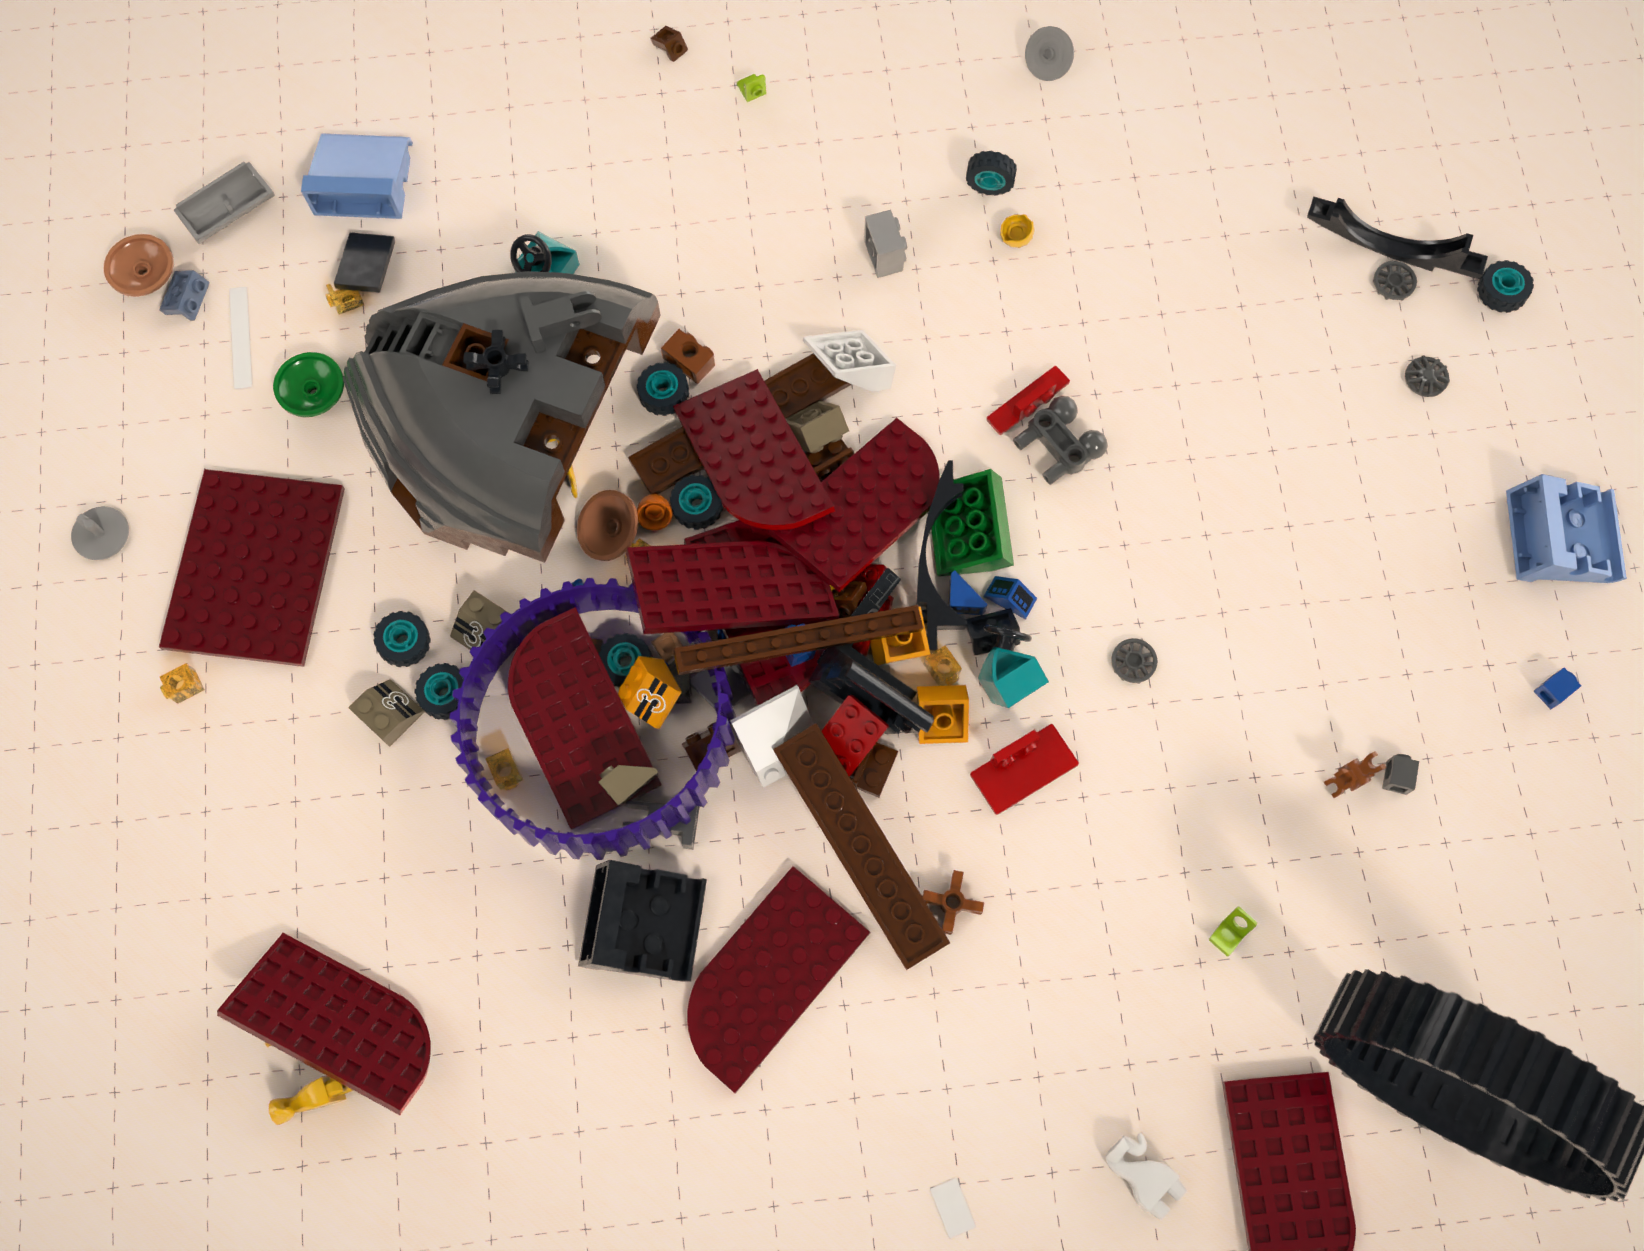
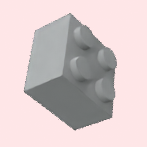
(885, 243)

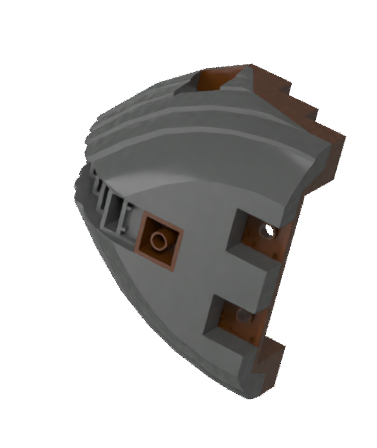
(477, 460)

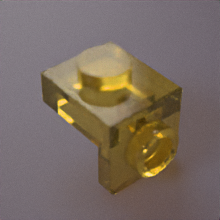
(343, 299)

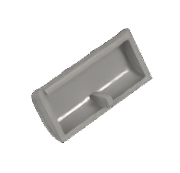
(223, 201)

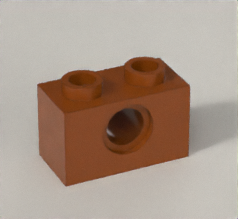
(693, 367)

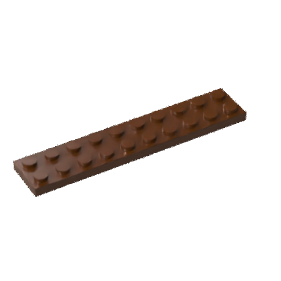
(674, 457)
(861, 846)

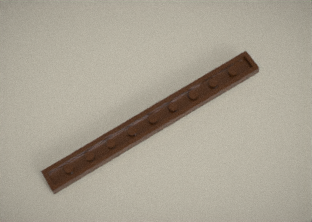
(797, 639)

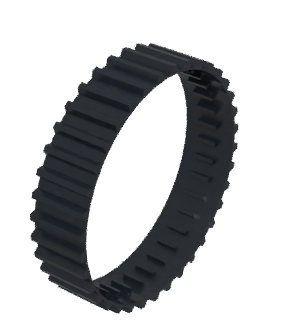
(1485, 1083)

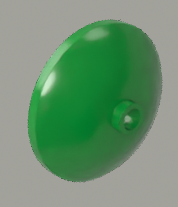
(302, 375)

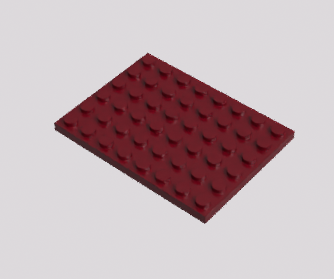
(252, 568)

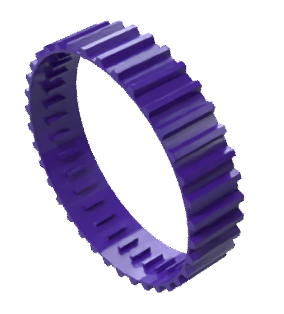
(484, 666)

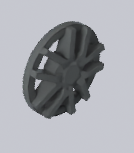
(1395, 280)
(1427, 376)
(1134, 660)

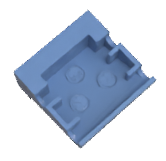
(358, 176)
(1565, 532)

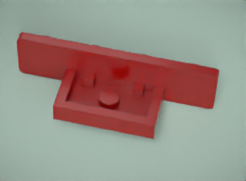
(1028, 400)

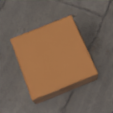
(665, 645)

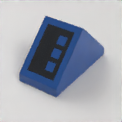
(1011, 594)
(964, 598)

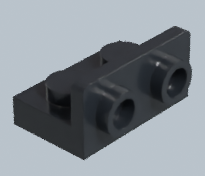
(983, 641)

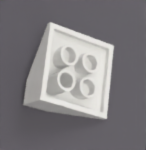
(854, 359)
(767, 728)

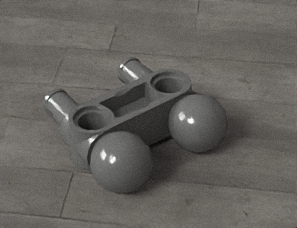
(1060, 440)

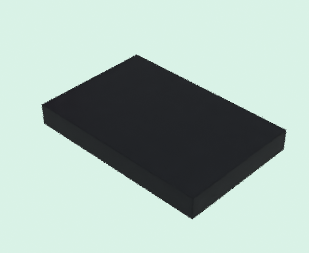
(364, 262)

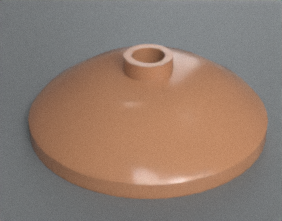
(132, 258)
(599, 522)

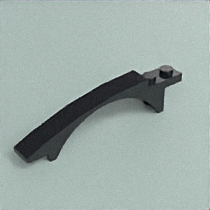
(1445, 254)
(937, 612)

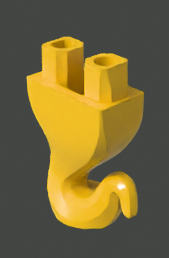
(315, 1095)

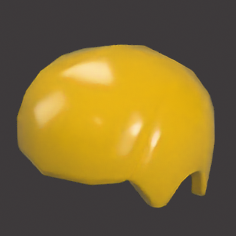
(1017, 230)

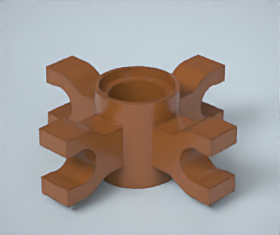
(1354, 774)
(971, 906)

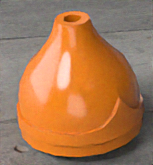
(654, 512)

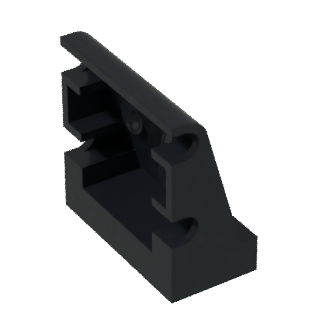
(849, 672)
(642, 922)

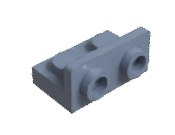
(185, 294)

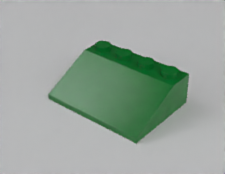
(974, 529)

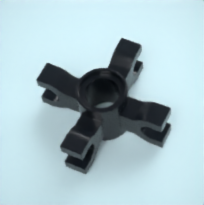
(496, 352)

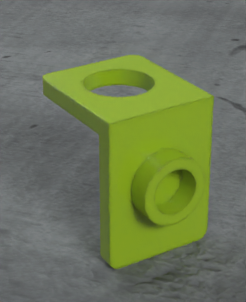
(754, 86)
(1229, 933)

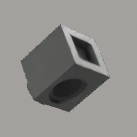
(1400, 774)

